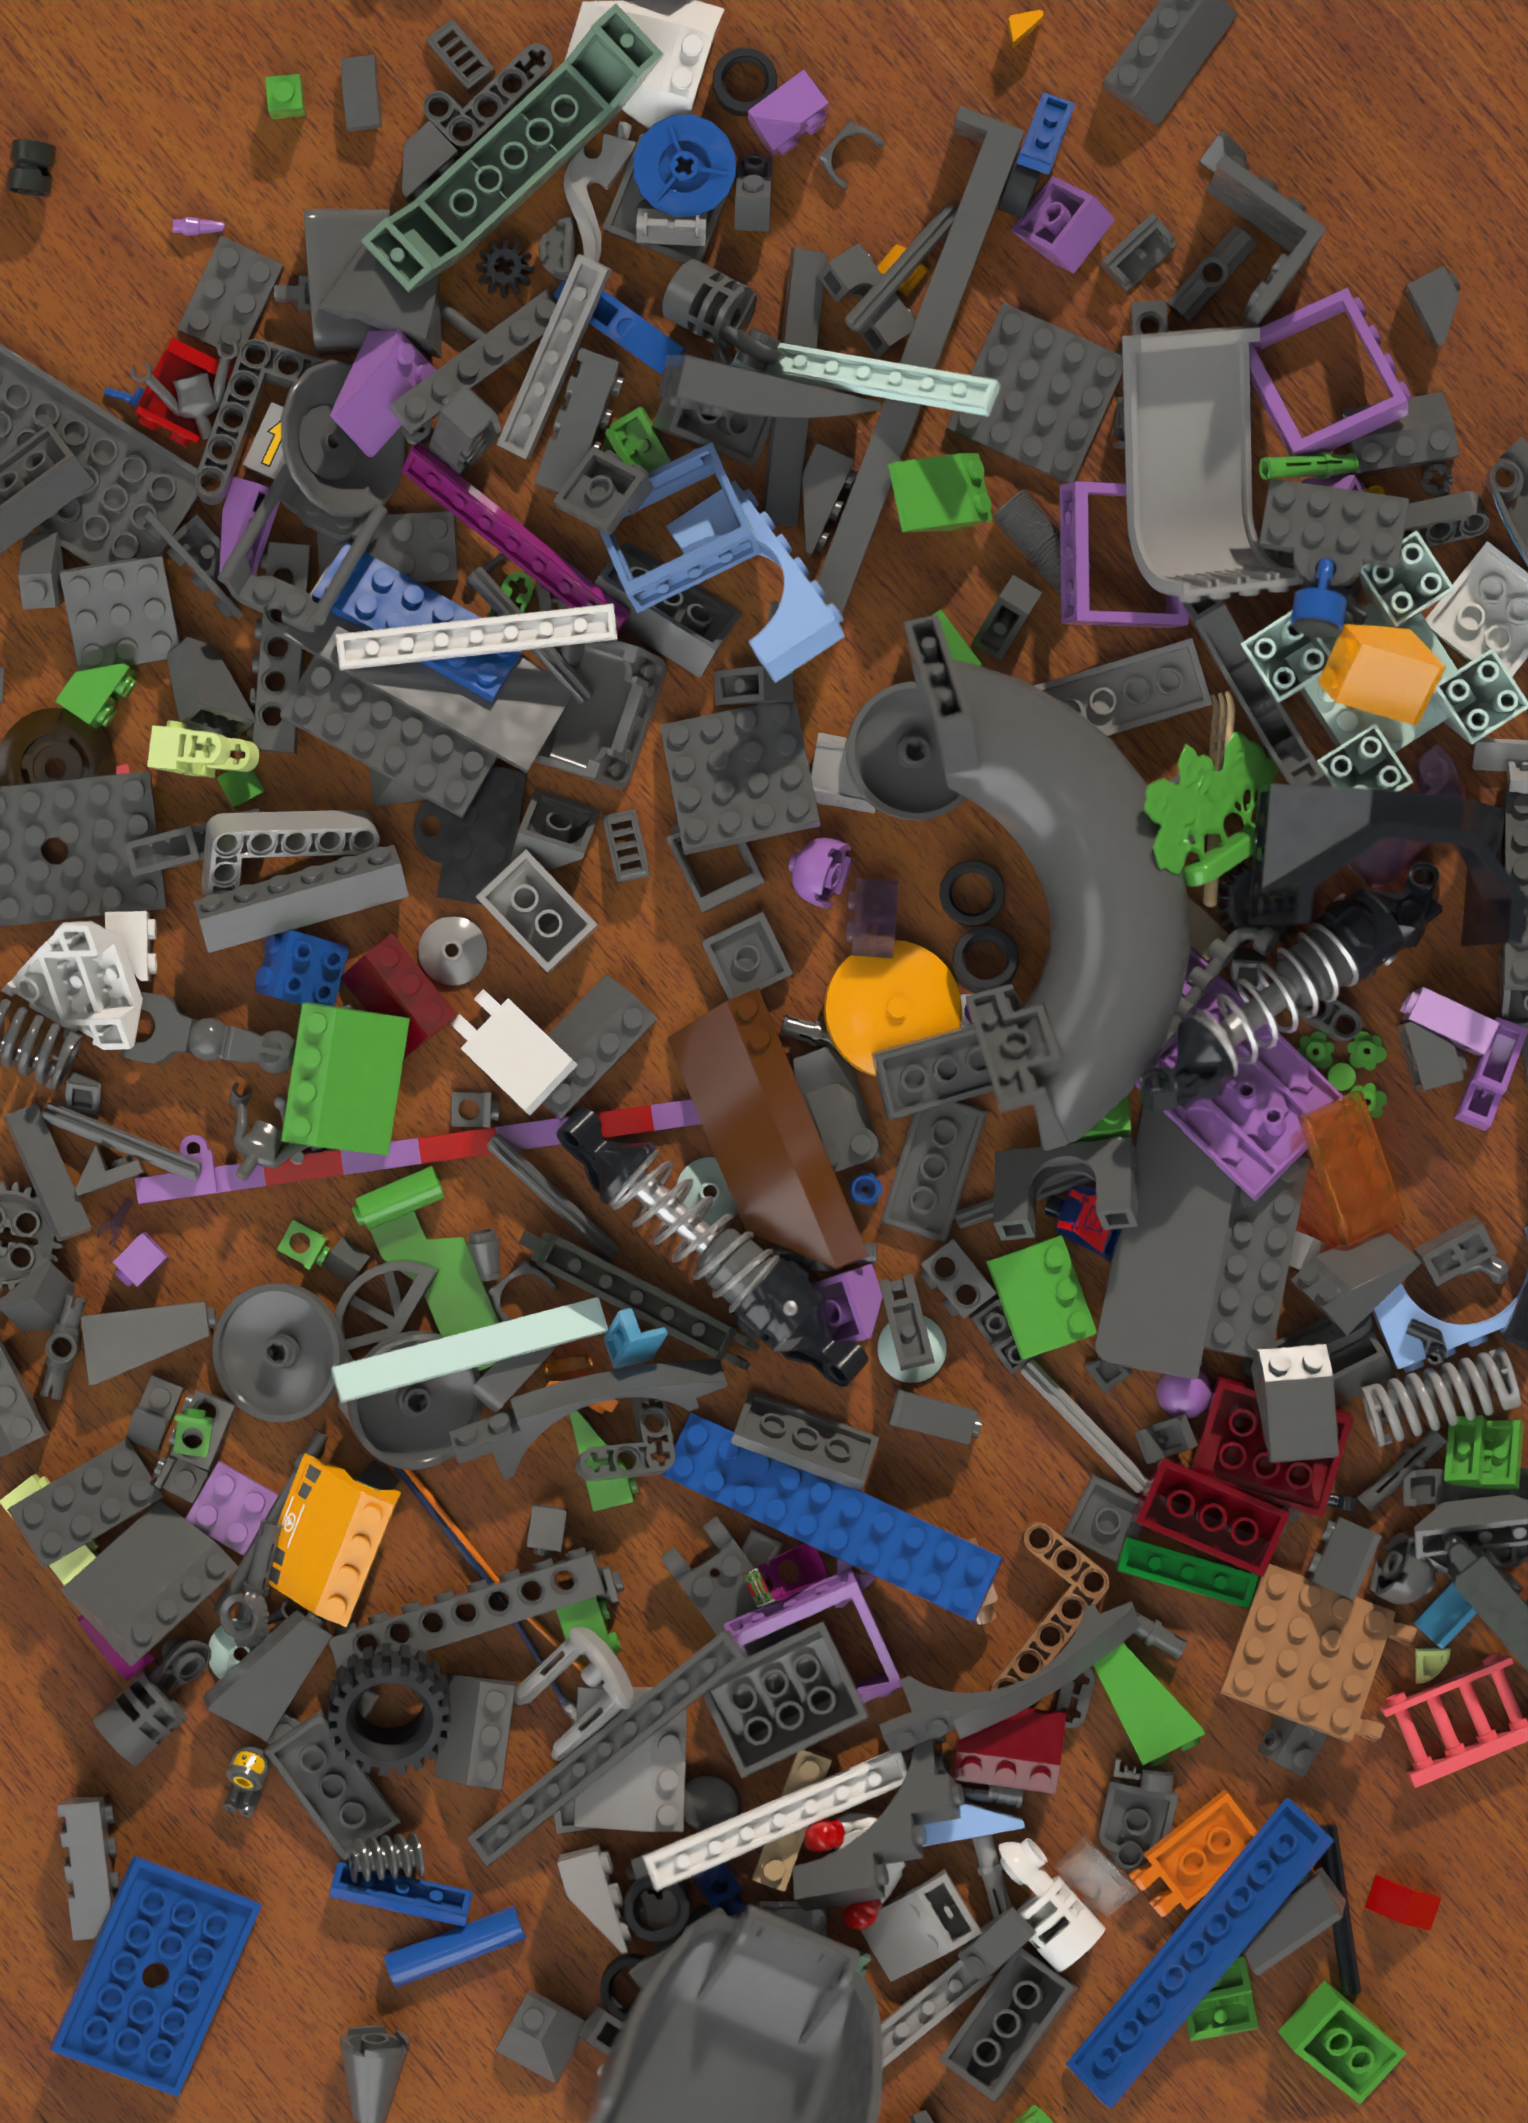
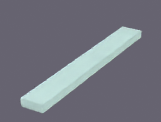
(882, 379)
(469, 1349)

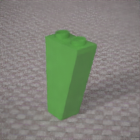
(1146, 1708)

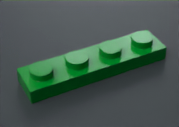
(1186, 1572)

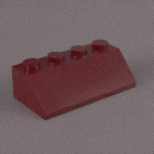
(1210, 1516)

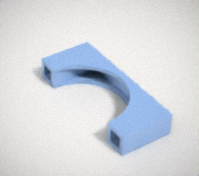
(803, 621)
(1407, 1351)

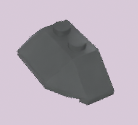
(1490, 1522)

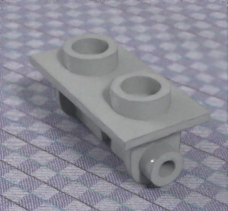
(661, 228)

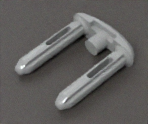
(603, 1666)

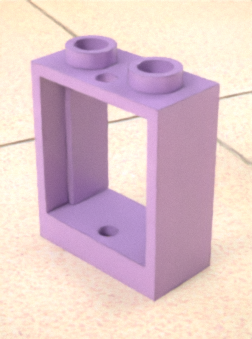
(1449, 1020)

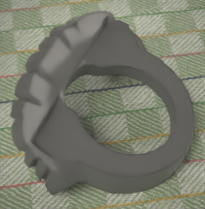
(258, 1607)

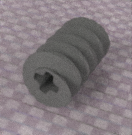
(386, 1856)

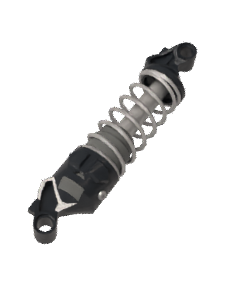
(1338, 951)
(764, 1291)

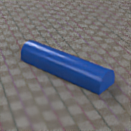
(403, 1895)
(454, 1946)

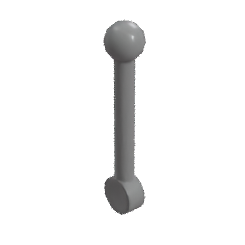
(281, 1103)

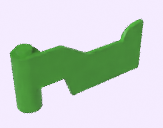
(456, 1293)

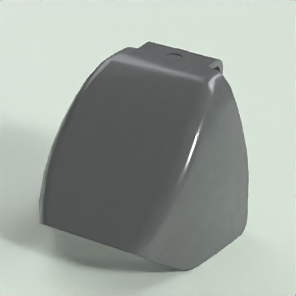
(747, 2029)

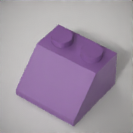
(1063, 224)

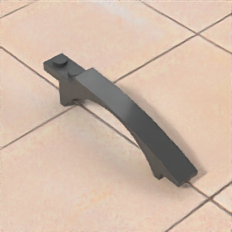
(514, 1430)
(942, 1711)

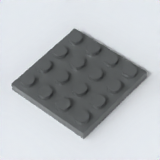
(1047, 396)
(739, 776)

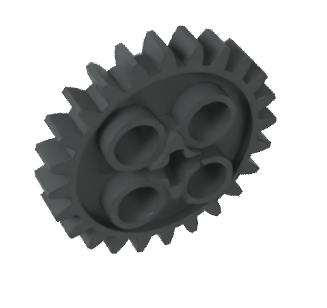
(12, 1207)

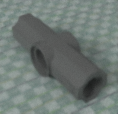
(1226, 259)

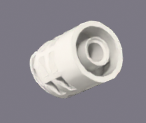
(1048, 1905)

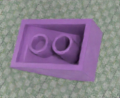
(380, 375)

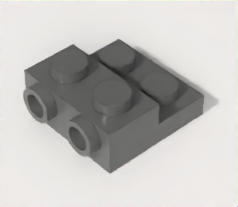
(604, 490)

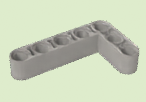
(278, 842)

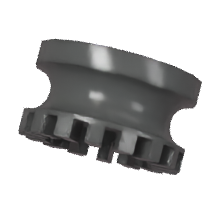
(1440, 470)

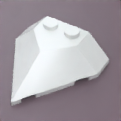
(83, 984)

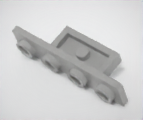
(1504, 755)

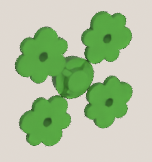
(1342, 1074)

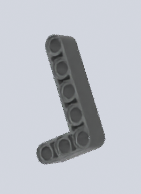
(245, 407)

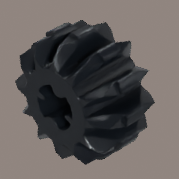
(500, 279)

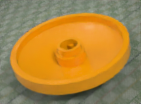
(889, 1002)

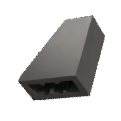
(206, 691)
(934, 1417)

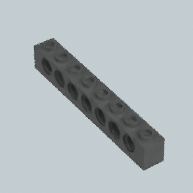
(588, 1584)

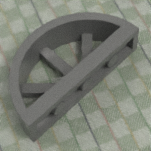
(402, 1309)

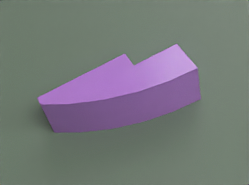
(1491, 1076)

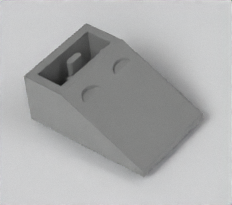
(589, 1887)
(920, 1926)

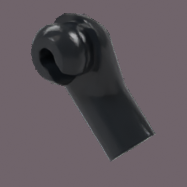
(1432, 1340)

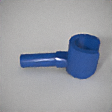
(132, 399)

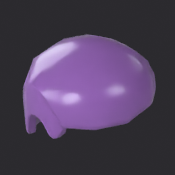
(1184, 1395)

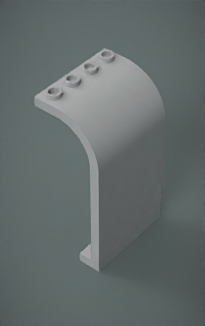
(1193, 465)

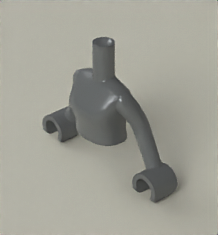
(194, 392)
(262, 1142)

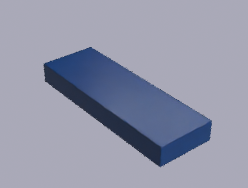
(1045, 133)

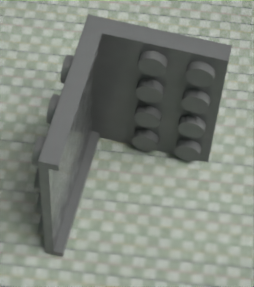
(1275, 217)

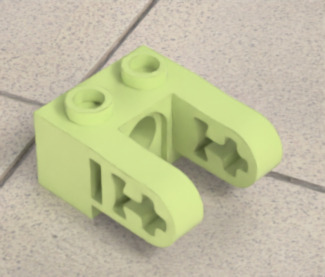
(197, 752)

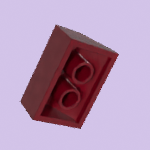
(395, 985)
(1014, 1752)

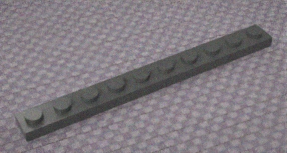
(608, 1747)

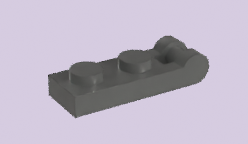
(907, 1323)

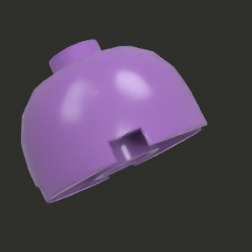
(820, 870)

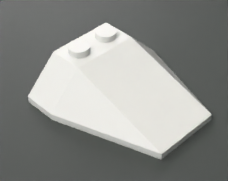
(684, 36)

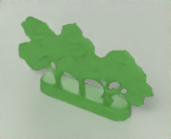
(1201, 806)

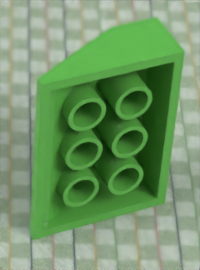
(345, 1079)

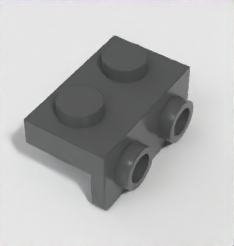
(1291, 1745)

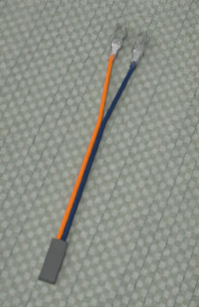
(483, 1571)

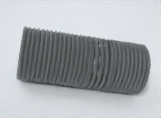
(1032, 534)

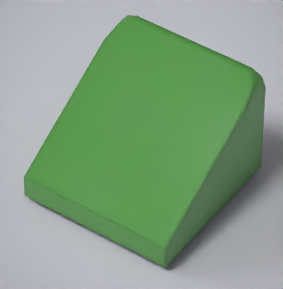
(240, 787)

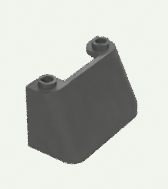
(331, 243)
(608, 730)

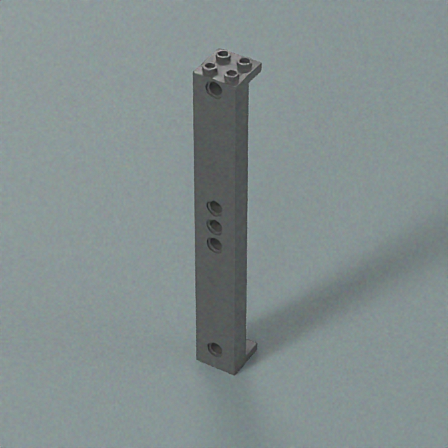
(923, 349)

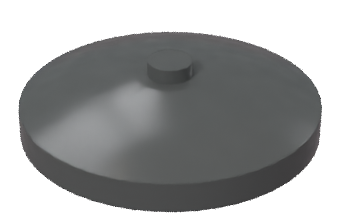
(898, 756)
(278, 1352)
(413, 1422)

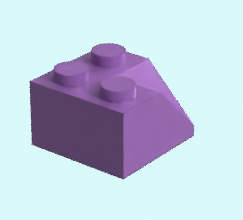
(789, 114)

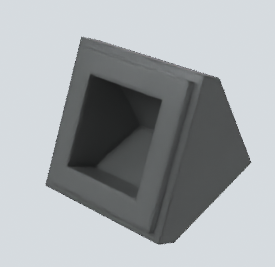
(346, 1261)

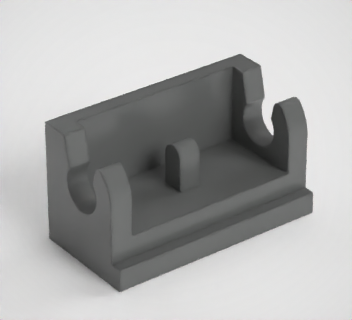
(1138, 253)
(1455, 1250)

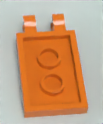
(1195, 1854)

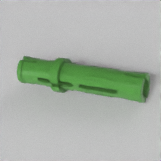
(1321, 465)

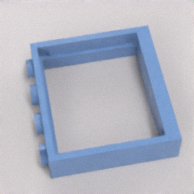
(700, 563)

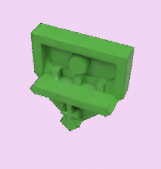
(637, 441)

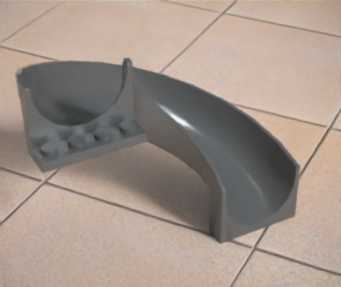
(1113, 913)

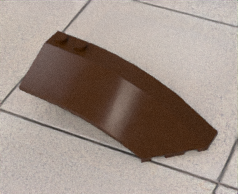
(765, 1132)

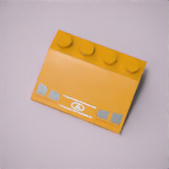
(329, 1539)

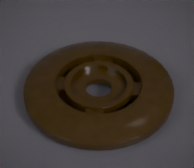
(47, 736)

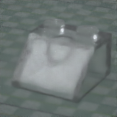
(1095, 1877)

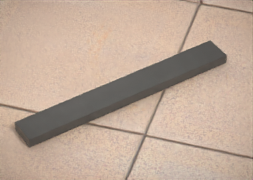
(790, 433)

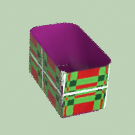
(810, 1572)

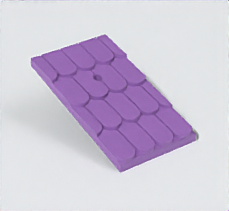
(1255, 1123)

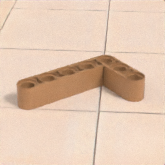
(1054, 1616)

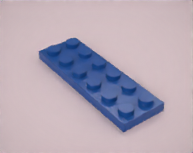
(386, 599)

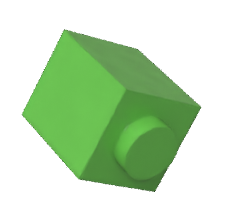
(285, 96)

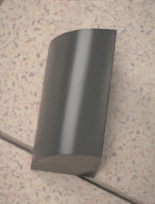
(1358, 1366)

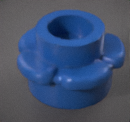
(865, 1179)

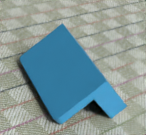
(626, 1342)
(1445, 1616)

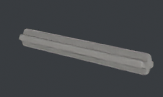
(1084, 1426)

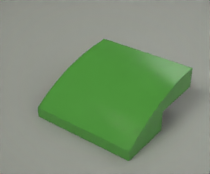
(1484, 1453)
(1226, 2007)

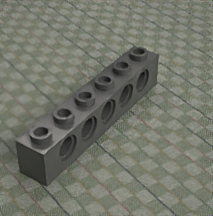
(284, 736)

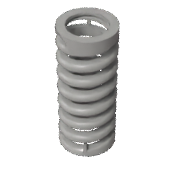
(1499, 1371)

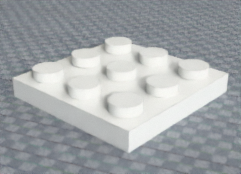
(1486, 610)

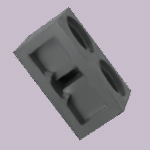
(963, 1273)
(224, 1414)

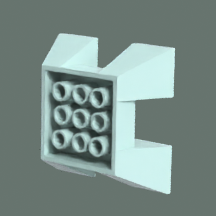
(1466, 699)

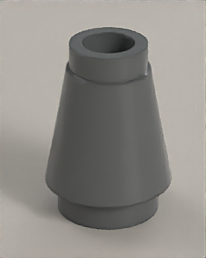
(485, 1253)

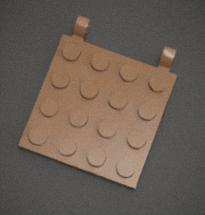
(1311, 1654)

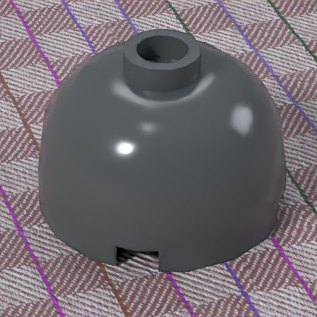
(1401, 1575)

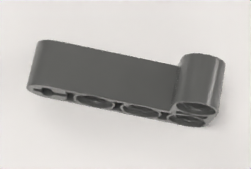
(493, 93)

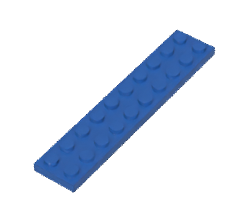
(835, 1519)
(1199, 1952)

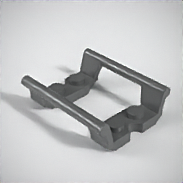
(272, 593)

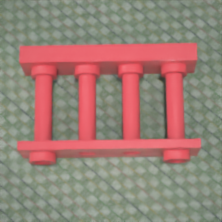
(1456, 1755)

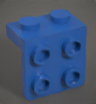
(301, 968)

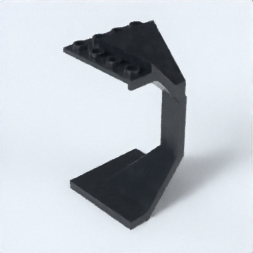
(1318, 830)

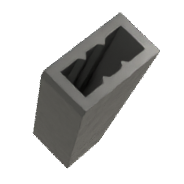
(135, 1337)
(269, 1676)

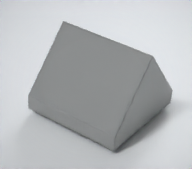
(1304, 1250)

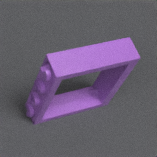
(1350, 427)
(1075, 565)
(810, 1601)

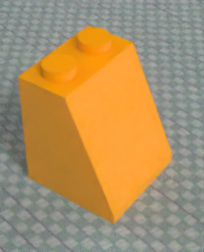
(1382, 672)

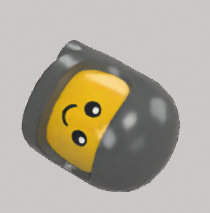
(248, 1774)

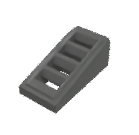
(476, 78)
(634, 873)

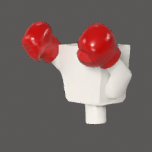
(837, 1834)

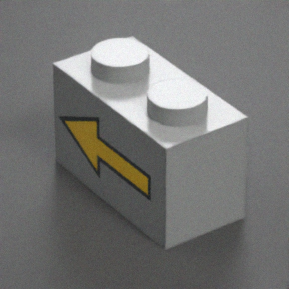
(266, 452)

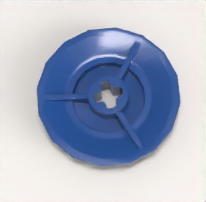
(687, 140)

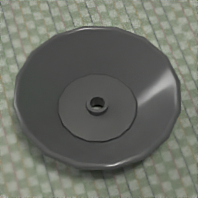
(322, 455)

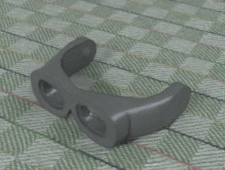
(849, 130)
(524, 1268)

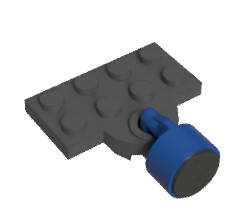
(1331, 539)

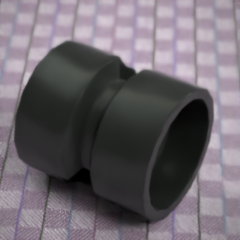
(31, 168)

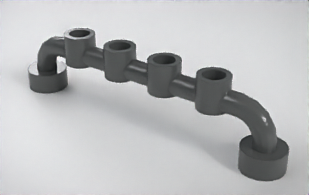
(1203, 980)

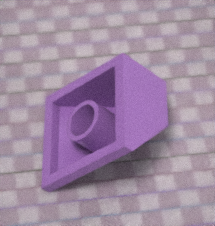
(851, 1303)

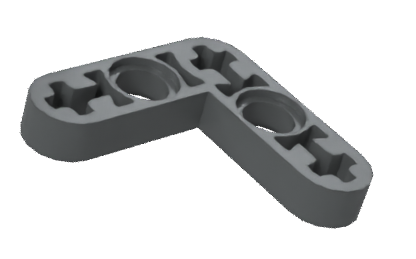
(640, 1451)

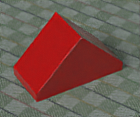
(1402, 1903)

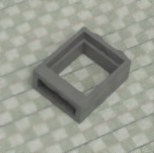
(725, 893)

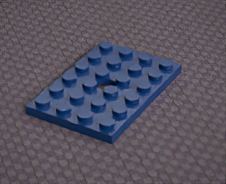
(156, 2030)

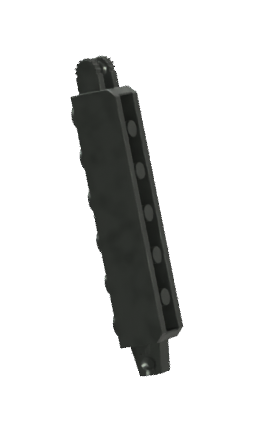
(645, 1299)
(1490, 1593)

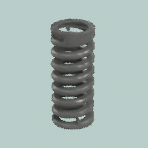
(58, 1069)

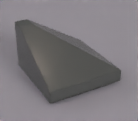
(1222, 145)
(82, 1093)

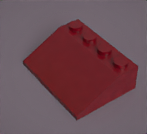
(1236, 1453)

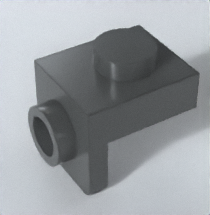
(1166, 1438)

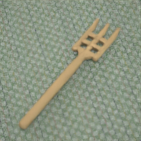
(1221, 731)

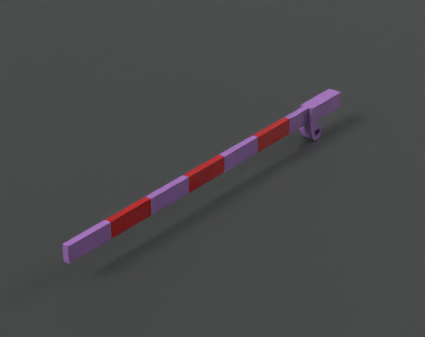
(401, 1152)

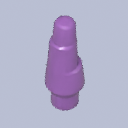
(195, 226)

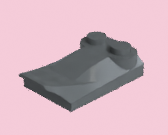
(836, 1107)

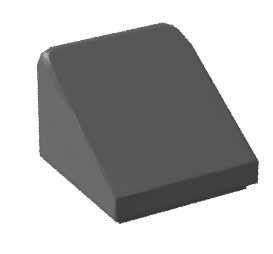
(1245, 967)

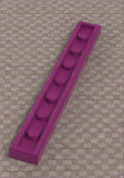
(506, 533)

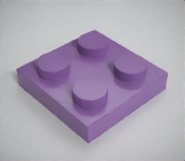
(231, 1508)

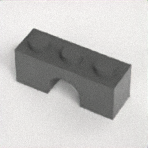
(853, 276)

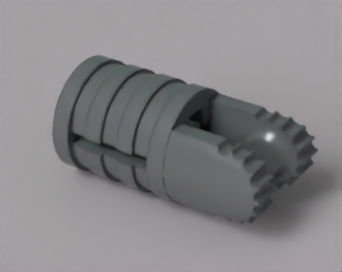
(996, 1794)

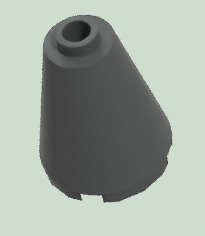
(372, 2069)

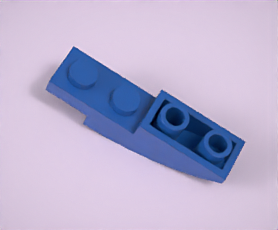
(631, 331)

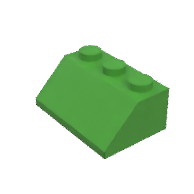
(1041, 1297)

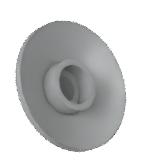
(465, 964)

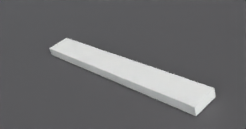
(476, 637)
(775, 1819)

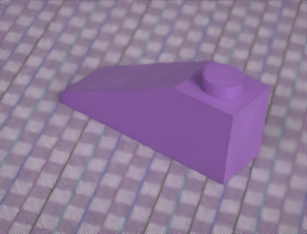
(239, 508)

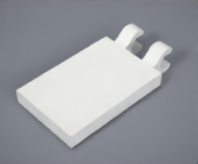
(515, 1052)

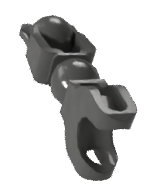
(208, 1039)

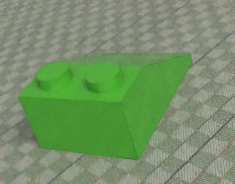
(940, 493)
(1341, 2042)

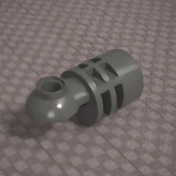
(719, 312)
(146, 1708)

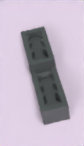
(168, 849)

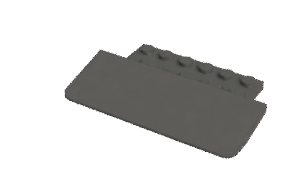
(420, 722)
(1202, 1261)

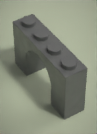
(1025, 1172)

